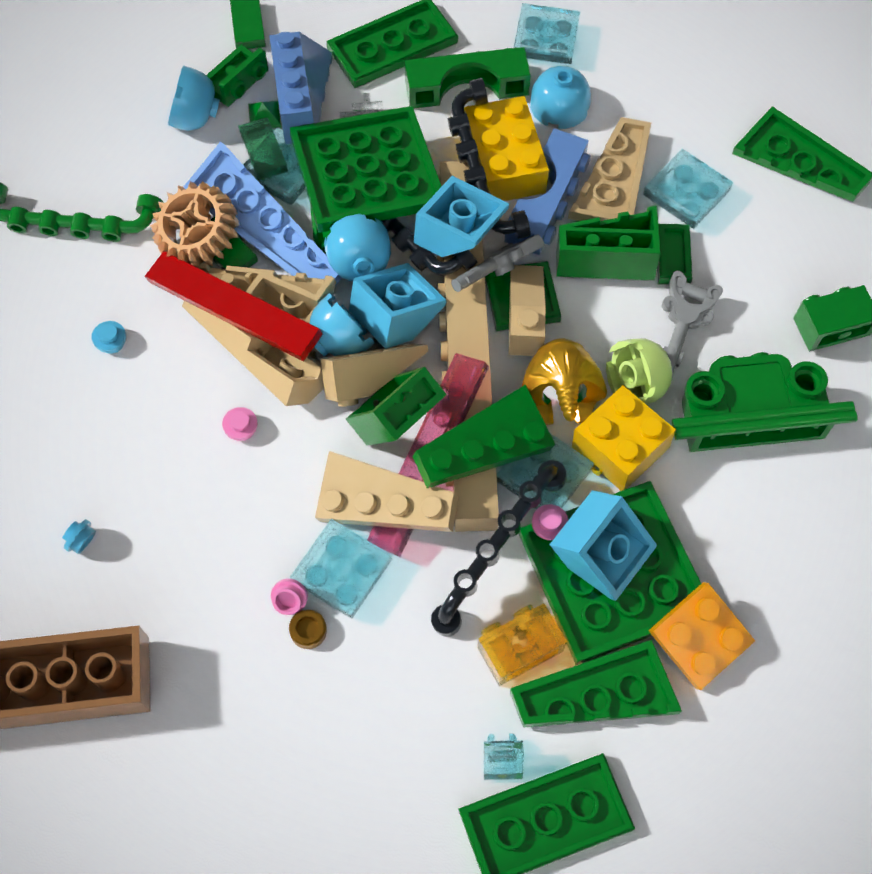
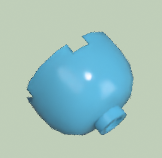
(560, 97)
(193, 100)
(357, 246)
(339, 328)

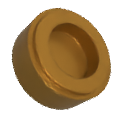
(307, 629)

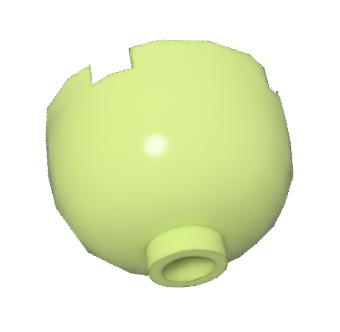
(641, 368)

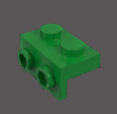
(238, 73)

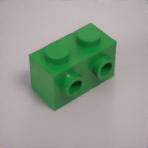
(835, 317)

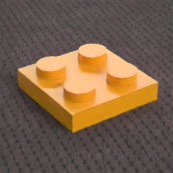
(702, 635)

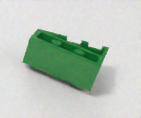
(610, 248)

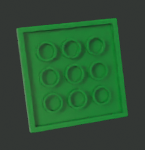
(365, 166)
(591, 619)

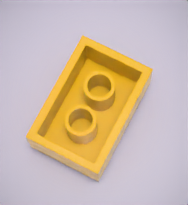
(509, 148)

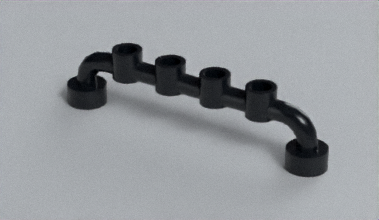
(468, 152)
(423, 258)
(446, 617)

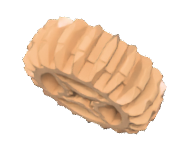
(190, 214)

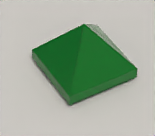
(265, 109)

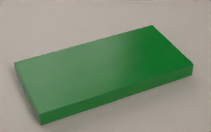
(390, 40)
(546, 818)

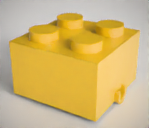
(623, 438)

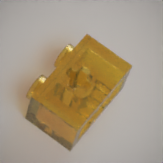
(510, 660)

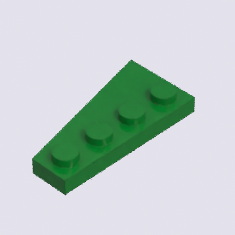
(491, 438)
(603, 689)

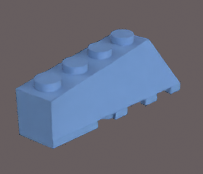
(300, 78)

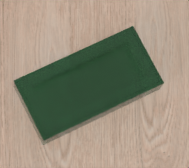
(262, 148)

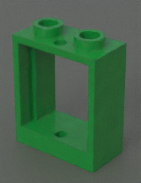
(399, 407)

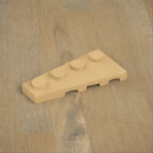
(378, 497)

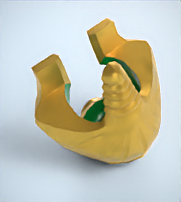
(565, 367)

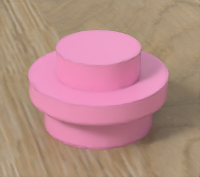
(240, 424)
(548, 521)
(289, 596)

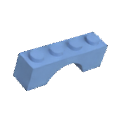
(565, 158)

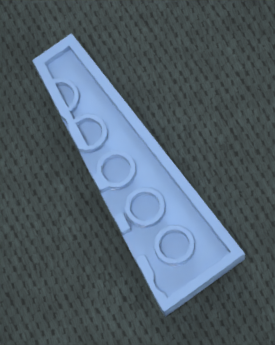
(262, 218)

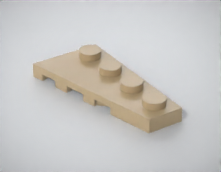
(615, 175)

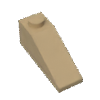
(526, 310)
(366, 372)

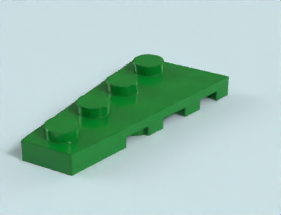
(800, 154)

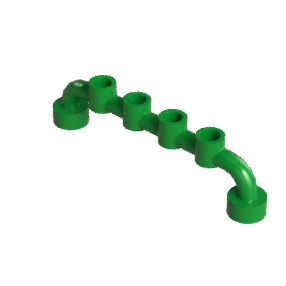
(80, 223)

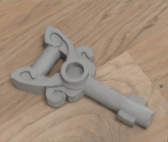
(499, 262)
(686, 314)

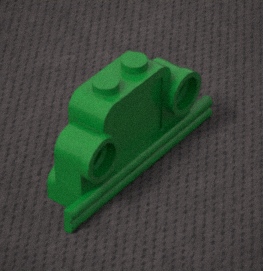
(758, 404)

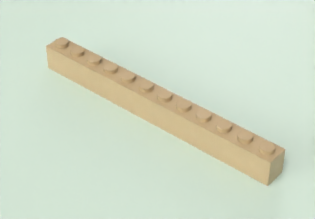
(468, 335)

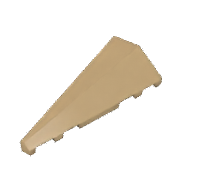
(292, 294)
(284, 375)

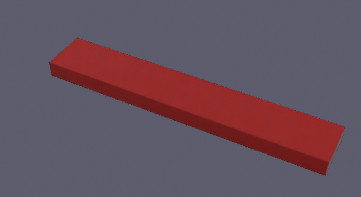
(234, 306)

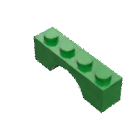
(502, 71)

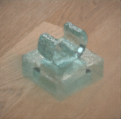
(503, 758)

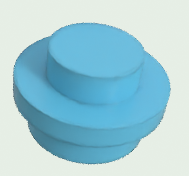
(109, 337)
(78, 536)

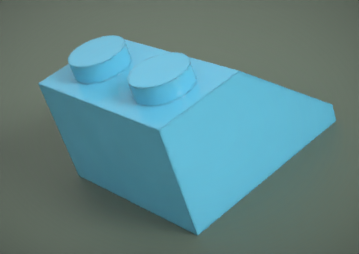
(456, 218)
(394, 304)
(604, 543)

